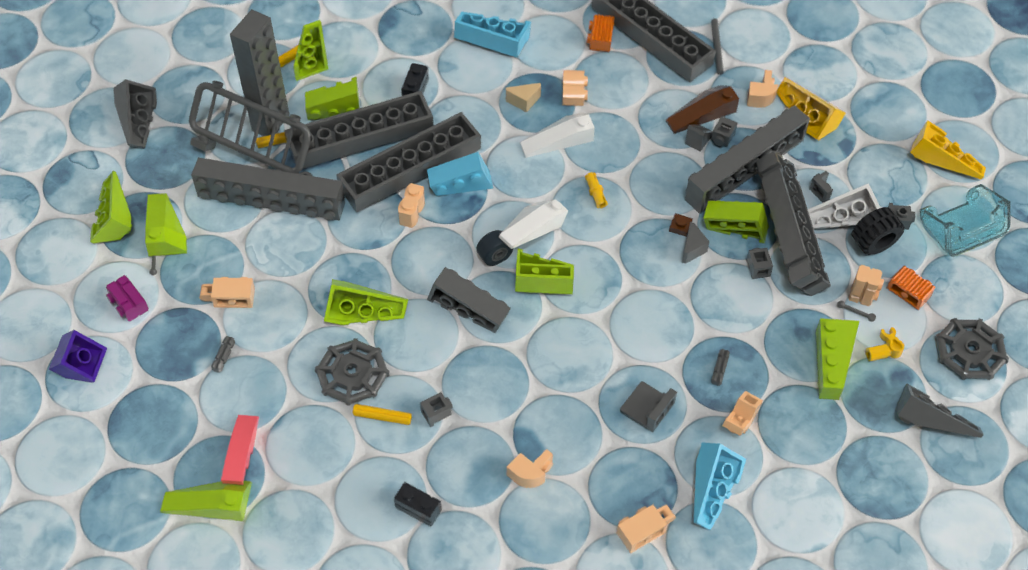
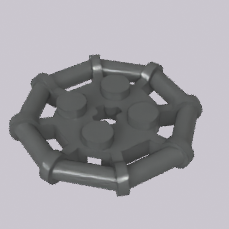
(972, 359)
(353, 381)

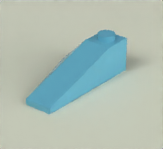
(716, 474)

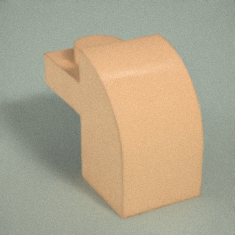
(762, 93)
(743, 413)
(529, 473)

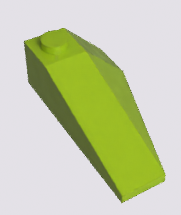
(356, 303)

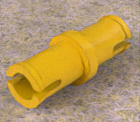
(596, 190)

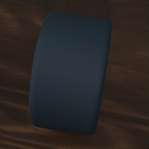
(493, 249)

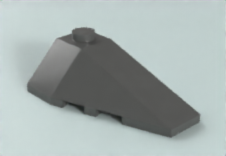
(135, 110)
(920, 410)

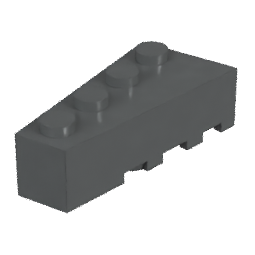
(468, 300)

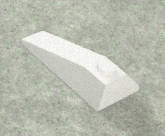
(564, 133)
(844, 209)
(534, 222)

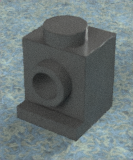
(723, 135)
(904, 214)
(759, 263)
(436, 402)

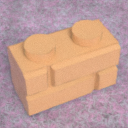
(866, 285)

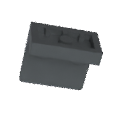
(648, 405)

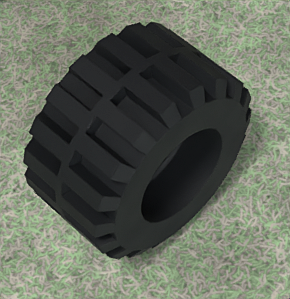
(878, 231)

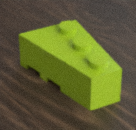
(333, 100)
(737, 217)
(543, 275)

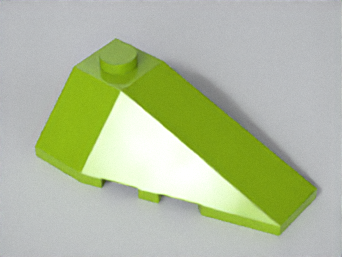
(311, 52)
(112, 213)
(162, 228)
(209, 501)

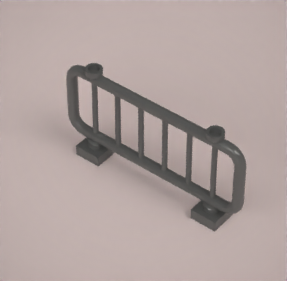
(207, 139)

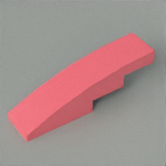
(240, 449)

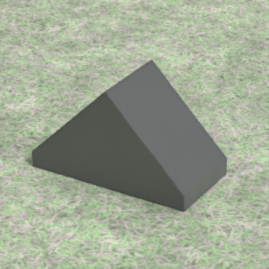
(697, 136)
(695, 245)

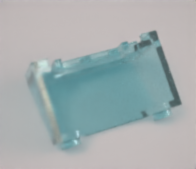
(971, 224)

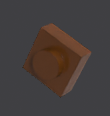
(680, 225)

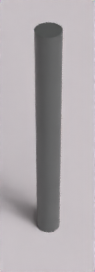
(717, 46)

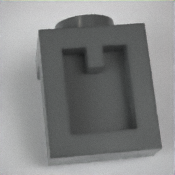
(820, 188)

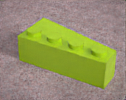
(834, 350)

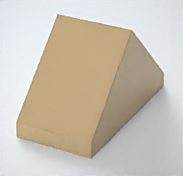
(523, 96)

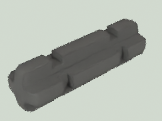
(223, 354)
(720, 367)

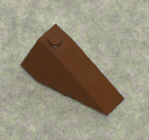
(705, 108)

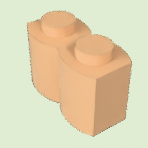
(574, 87)
(411, 205)

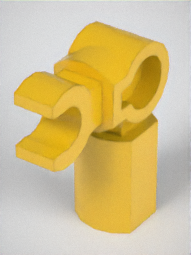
(892, 348)

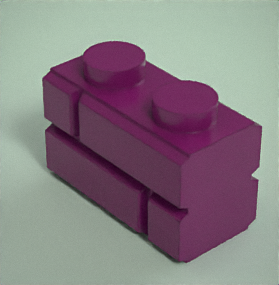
(127, 298)

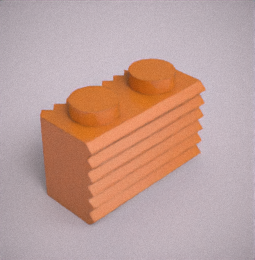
(602, 32)
(911, 287)

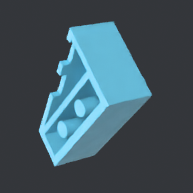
(460, 176)

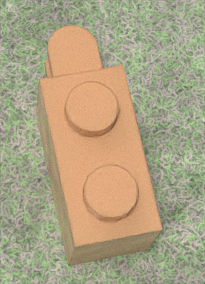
(229, 292)
(644, 526)

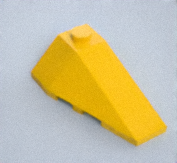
(822, 114)
(938, 150)

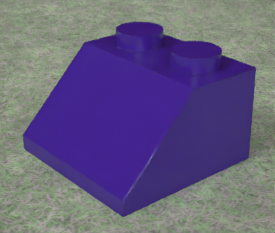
(78, 357)

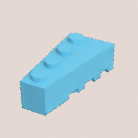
(495, 34)

